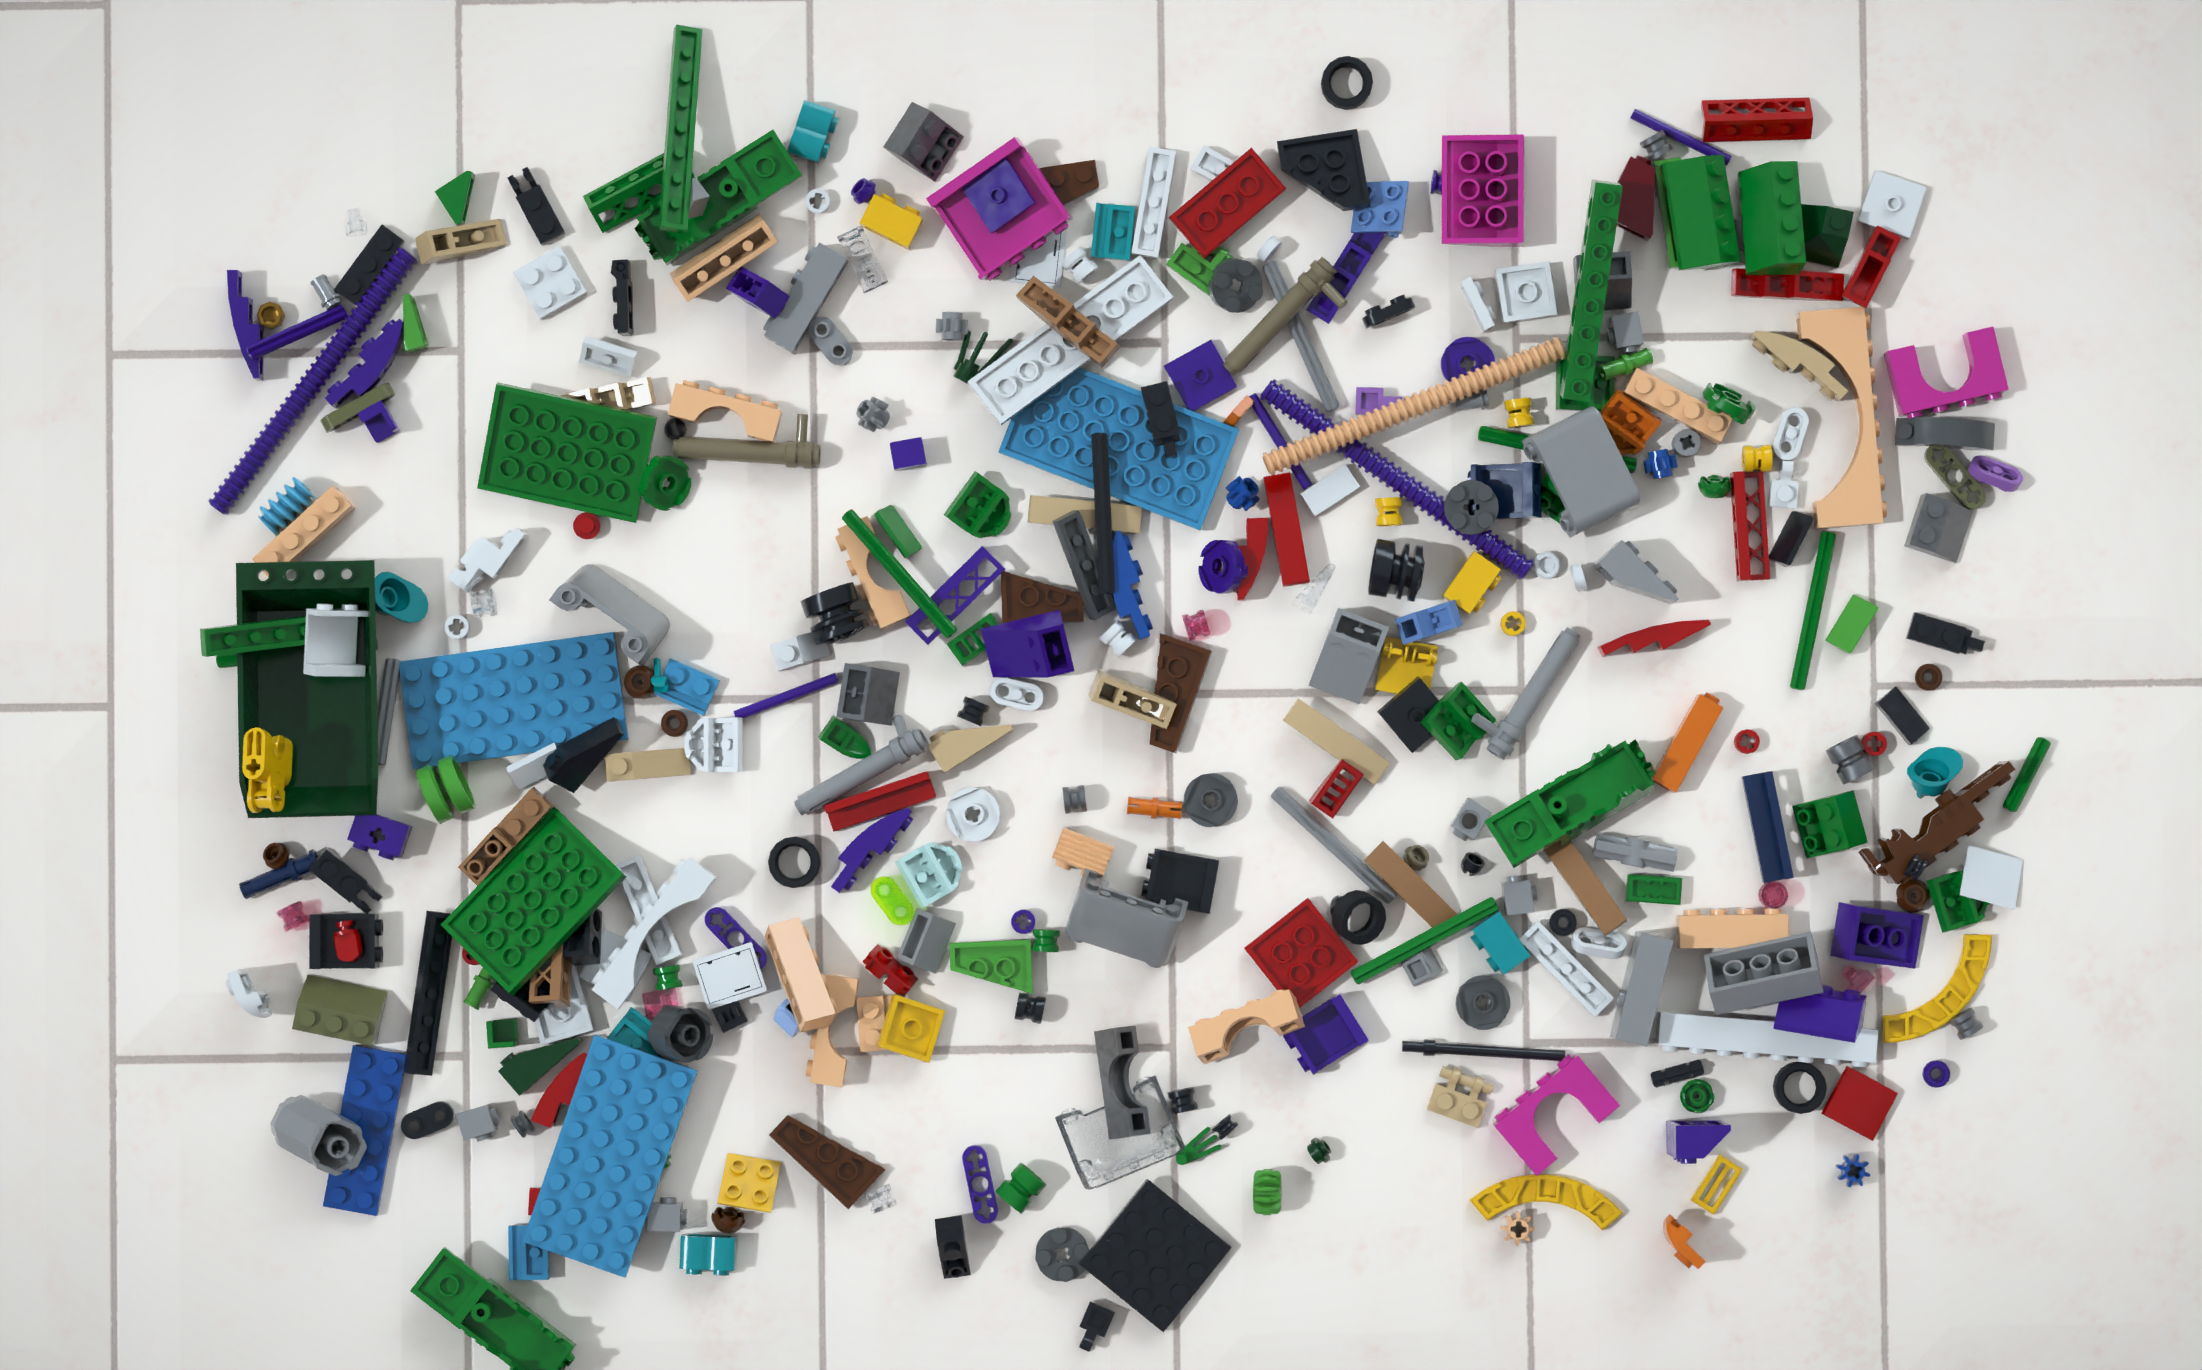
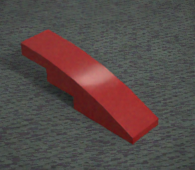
(1805, 286)
(1286, 529)
(1663, 635)

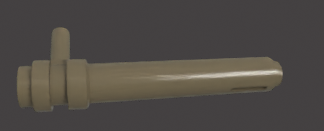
(1308, 285)
(789, 454)

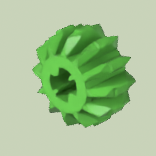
(1267, 1192)

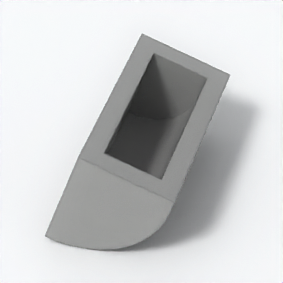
(926, 940)

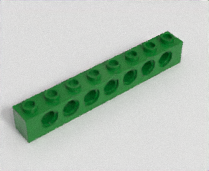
(1590, 290)

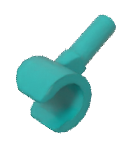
(660, 683)

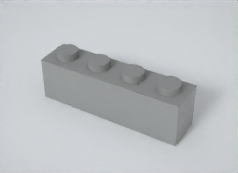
(806, 297)

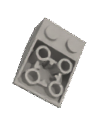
(1627, 571)
(1348, 656)

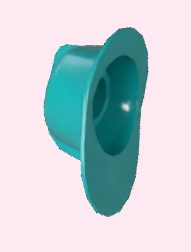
(399, 598)
(1934, 770)

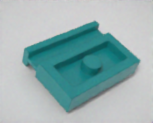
(1113, 232)
(633, 1031)

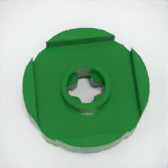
(1728, 400)
(652, 481)

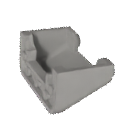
(1584, 470)
(643, 621)
(1124, 922)

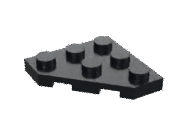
(1328, 166)

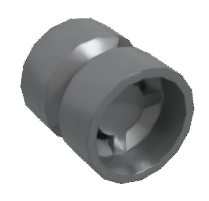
(1850, 759)

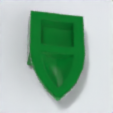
(844, 739)

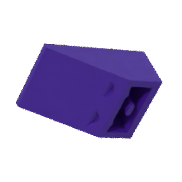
(1028, 647)

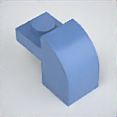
(1429, 622)

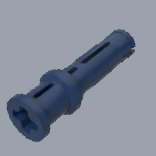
(292, 870)

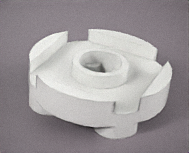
(987, 820)

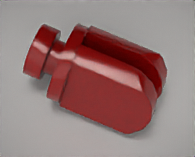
(347, 942)

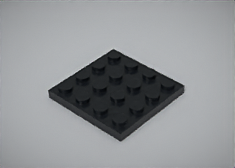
(1155, 1255)

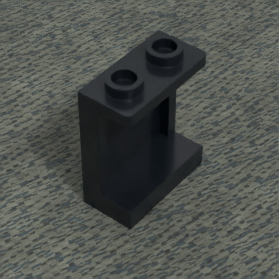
(1180, 877)
(322, 947)

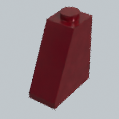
(1637, 198)

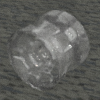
(483, 603)
(880, 1198)

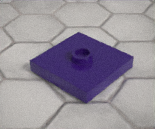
(999, 195)
(1200, 376)

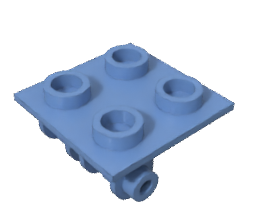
(1385, 209)

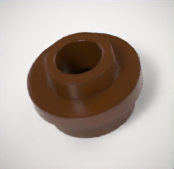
(1936, 673)
(665, 723)
(276, 855)

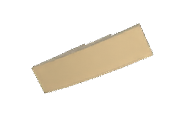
(619, 395)
(1046, 509)
(1335, 740)

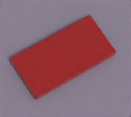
(1227, 203)

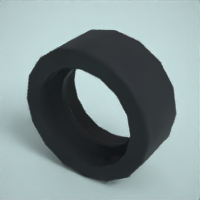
(1358, 65)
(774, 865)
(1374, 924)
(1816, 1100)

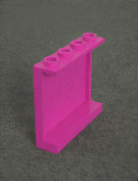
(993, 251)

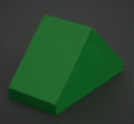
(456, 196)

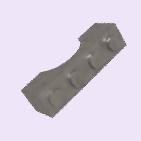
(1115, 1053)

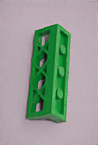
(633, 183)

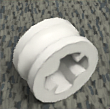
(823, 207)
(451, 621)

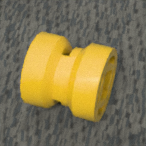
(1522, 418)
(1756, 458)
(1388, 505)

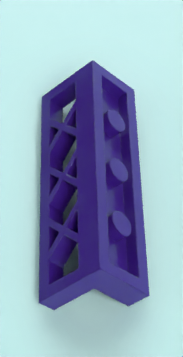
(953, 584)

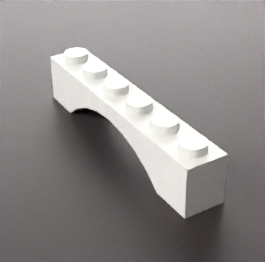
(620, 977)

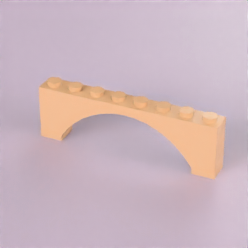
(1843, 339)

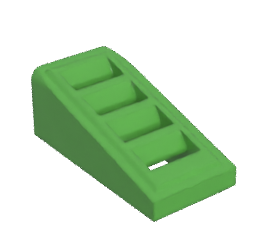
(413, 329)

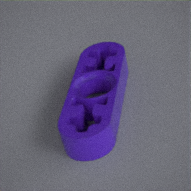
(737, 927)
(983, 1162)

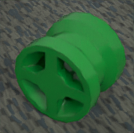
(1045, 940)
(667, 977)

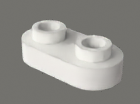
(1789, 434)
(1016, 694)
(1594, 943)

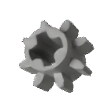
(951, 326)
(873, 414)

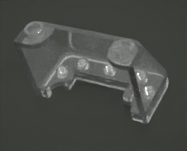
(1106, 1160)

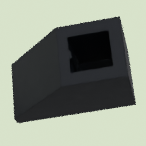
(952, 1247)

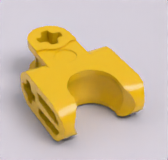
(268, 768)

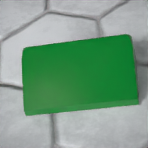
(898, 531)

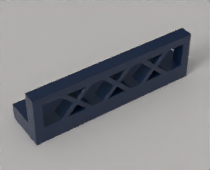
(1767, 826)

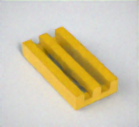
(1728, 1164)

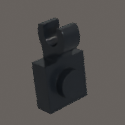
(1096, 1322)

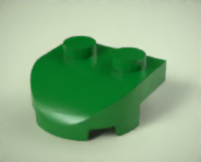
(980, 508)
(1951, 907)

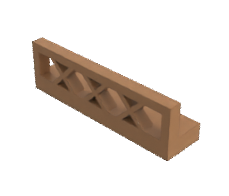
(559, 982)

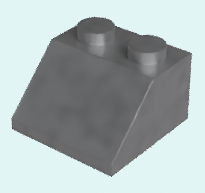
(1938, 527)

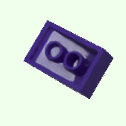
(1876, 935)

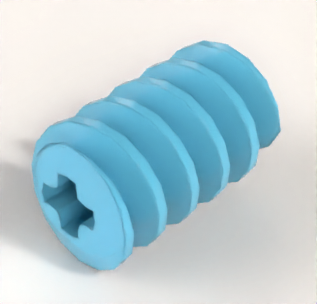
(286, 506)

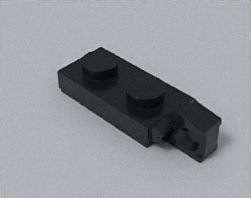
(623, 296)
(1161, 416)
(1942, 635)

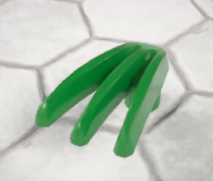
(1190, 1153)

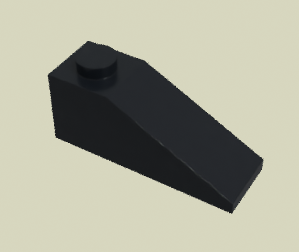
(581, 755)

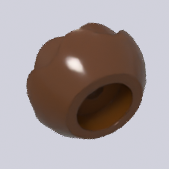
(631, 682)
(1911, 904)
(727, 1219)

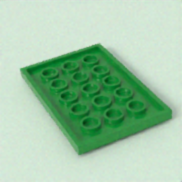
(566, 452)
(533, 901)

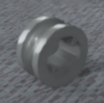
(522, 1123)

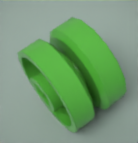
(441, 791)

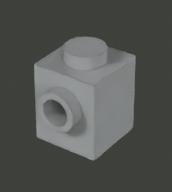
(1625, 332)
(1518, 895)
(478, 1122)
(666, 1215)

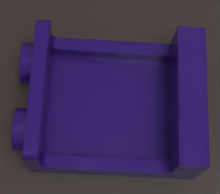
(1327, 1035)

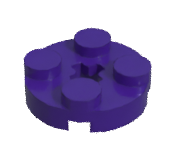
(1461, 348)
(1233, 566)

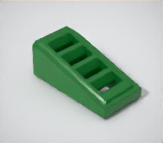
(962, 638)

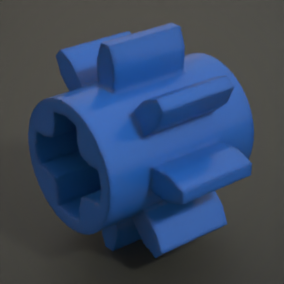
(1660, 464)
(1242, 493)
(1845, 1169)

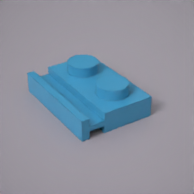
(689, 687)
(526, 1260)

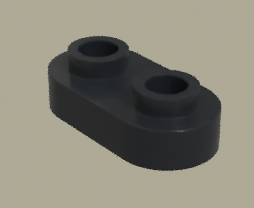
(1377, 315)
(426, 1120)

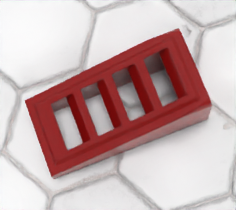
(1338, 801)

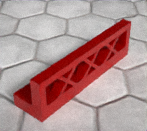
(1756, 124)
(1741, 523)
(880, 801)

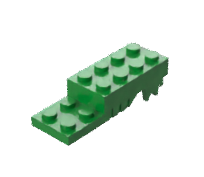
(734, 193)
(1573, 802)
(492, 1316)

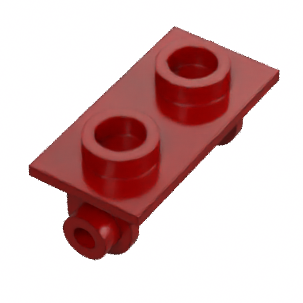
(900, 977)

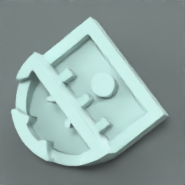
(930, 872)

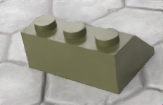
(340, 1010)

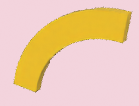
(1949, 1000)
(1546, 1189)

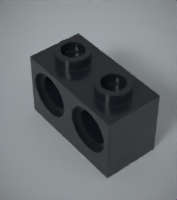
(585, 943)

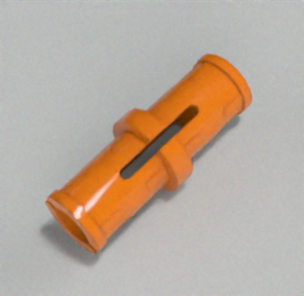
(1154, 808)

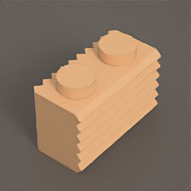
(1081, 852)

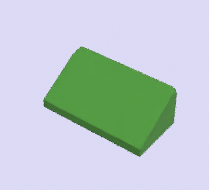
(1851, 624)

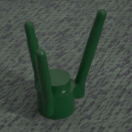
(968, 369)

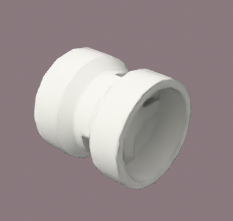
(1081, 271)
(1118, 638)

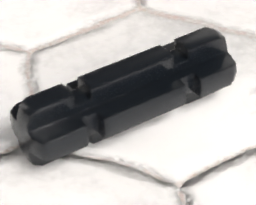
(1677, 1073)

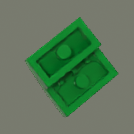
(1600, 392)
(1451, 720)

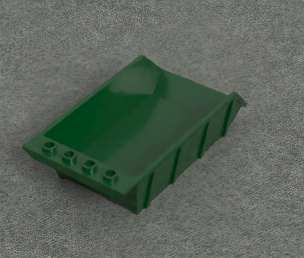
(323, 716)

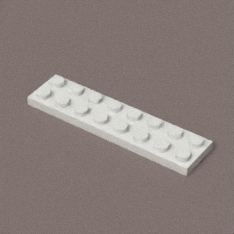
(1048, 358)

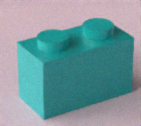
(1499, 942)

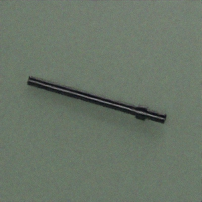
(1430, 1048)

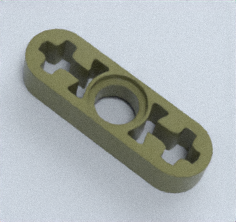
(349, 411)
(1963, 495)

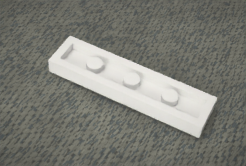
(1153, 202)
(641, 893)
(1566, 968)

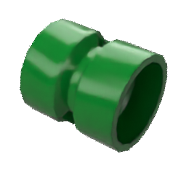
(1021, 1188)

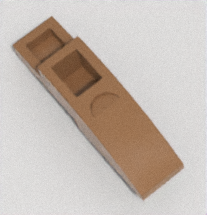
(505, 836)

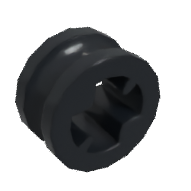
(1915, 867)
(1225, 1126)

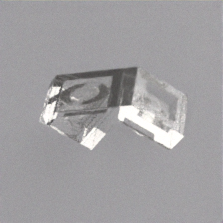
(862, 259)

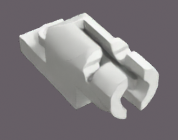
(486, 558)

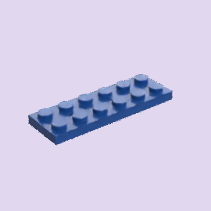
(372, 1103)

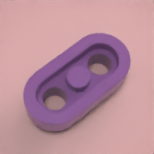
(1995, 473)

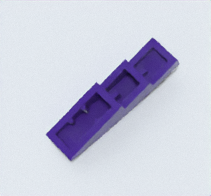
(1348, 267)
(242, 318)

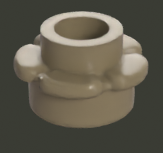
(1416, 857)

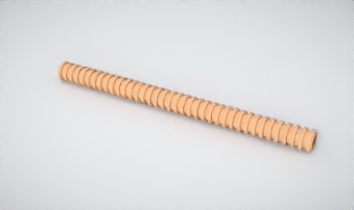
(1414, 405)

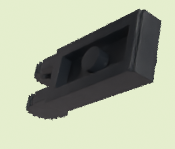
(537, 209)
(342, 879)

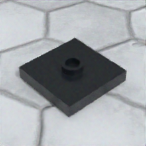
(1407, 711)

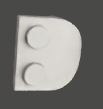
(716, 744)
(251, 1001)

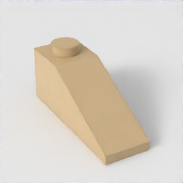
(459, 241)
(1131, 699)
(959, 745)
(647, 764)

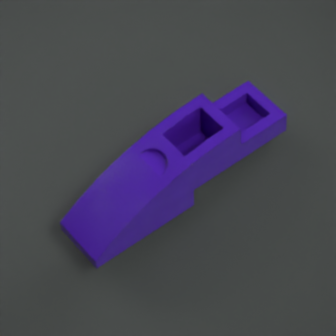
(378, 358)
(876, 837)

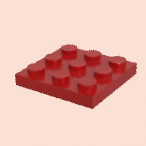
(1301, 953)

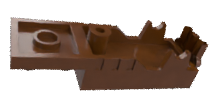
(1939, 828)

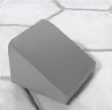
(698, 199)
(1421, 967)

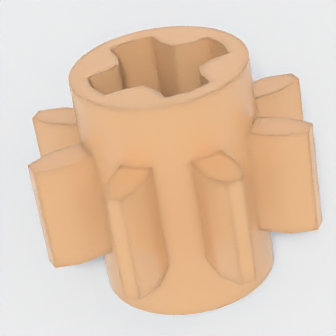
(1512, 1222)

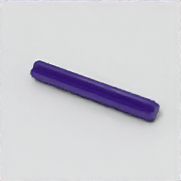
(296, 332)

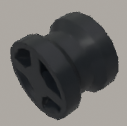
(973, 711)
(1182, 1100)

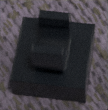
(729, 1016)

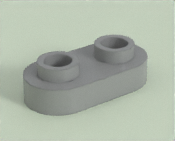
(830, 340)

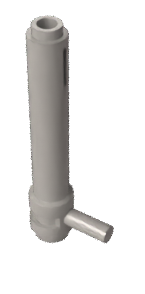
(1511, 729)
(898, 751)

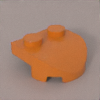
(1628, 423)
(1677, 1238)

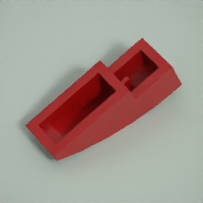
(1871, 266)
(1253, 552)
(559, 1092)

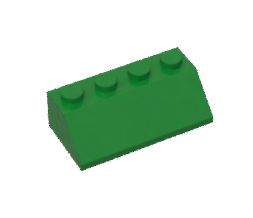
(1701, 212)
(1772, 219)

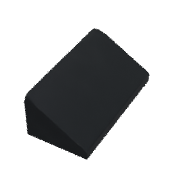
(1790, 538)
(1902, 716)

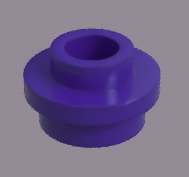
(863, 191)
(1944, 1073)

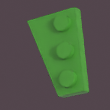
(995, 961)

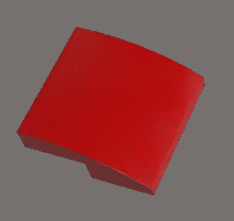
(1859, 1103)

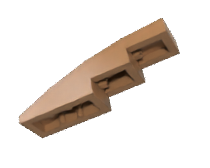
(1067, 321)
(1409, 885)
(1586, 886)

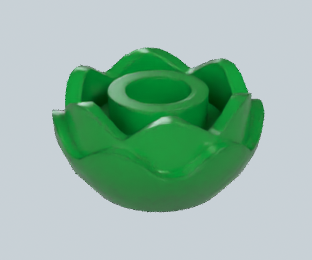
(1714, 486)
(1705, 1099)

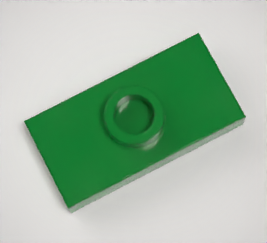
(1653, 889)

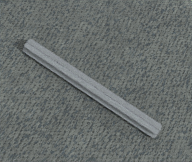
(1303, 341)
(1334, 845)

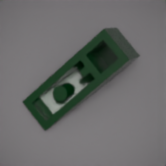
(531, 1065)

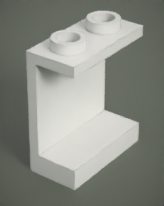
(332, 641)

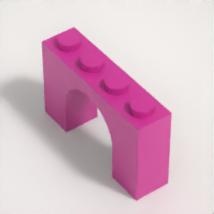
(1984, 378)
(1518, 1122)

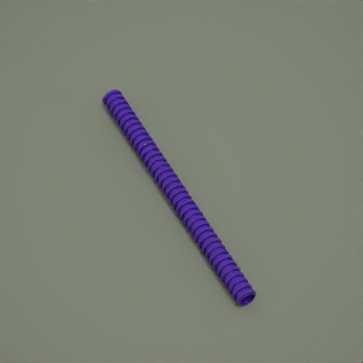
(312, 381)
(1395, 478)

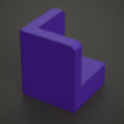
(379, 421)
(908, 454)

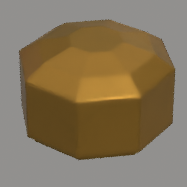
(270, 315)

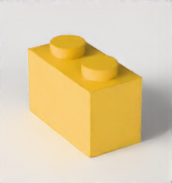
(892, 221)
(1472, 582)

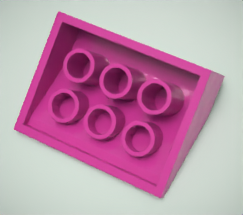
(1483, 190)

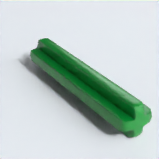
(2026, 774)

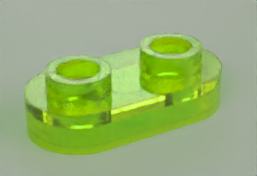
(892, 900)

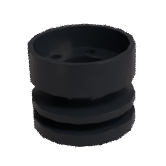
(1396, 570)
(834, 613)

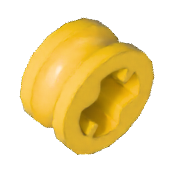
(1510, 631)

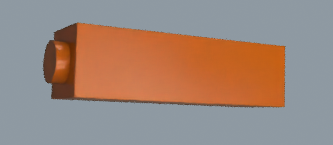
(1687, 742)

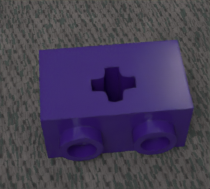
(758, 292)
(395, 834)

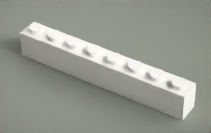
(1758, 1037)

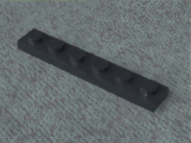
(428, 996)

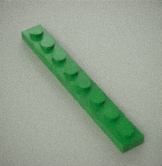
(680, 129)

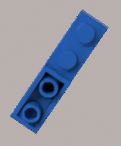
(1125, 575)

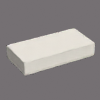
(1330, 490)
(530, 768)

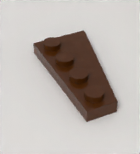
(1178, 680)
(831, 1164)

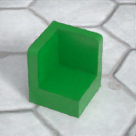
(502, 1033)

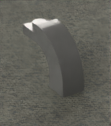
(1945, 432)

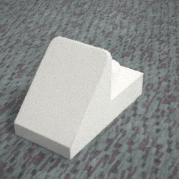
(798, 650)

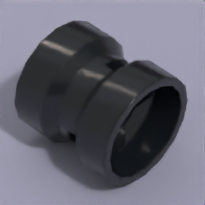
(1036, 1008)

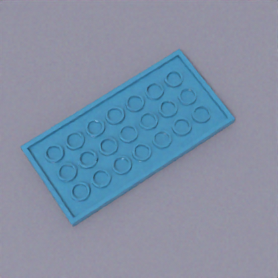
(1057, 439)
(510, 698)
(610, 1156)

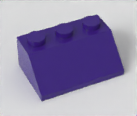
(1824, 1015)
(1693, 1139)

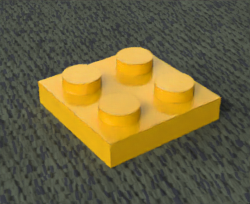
(910, 1028)

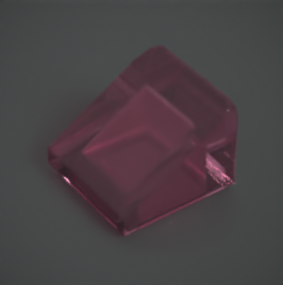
(656, 1000)

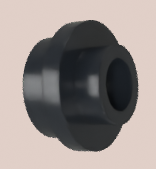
(1572, 922)

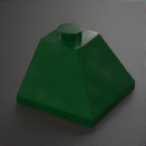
(1825, 233)

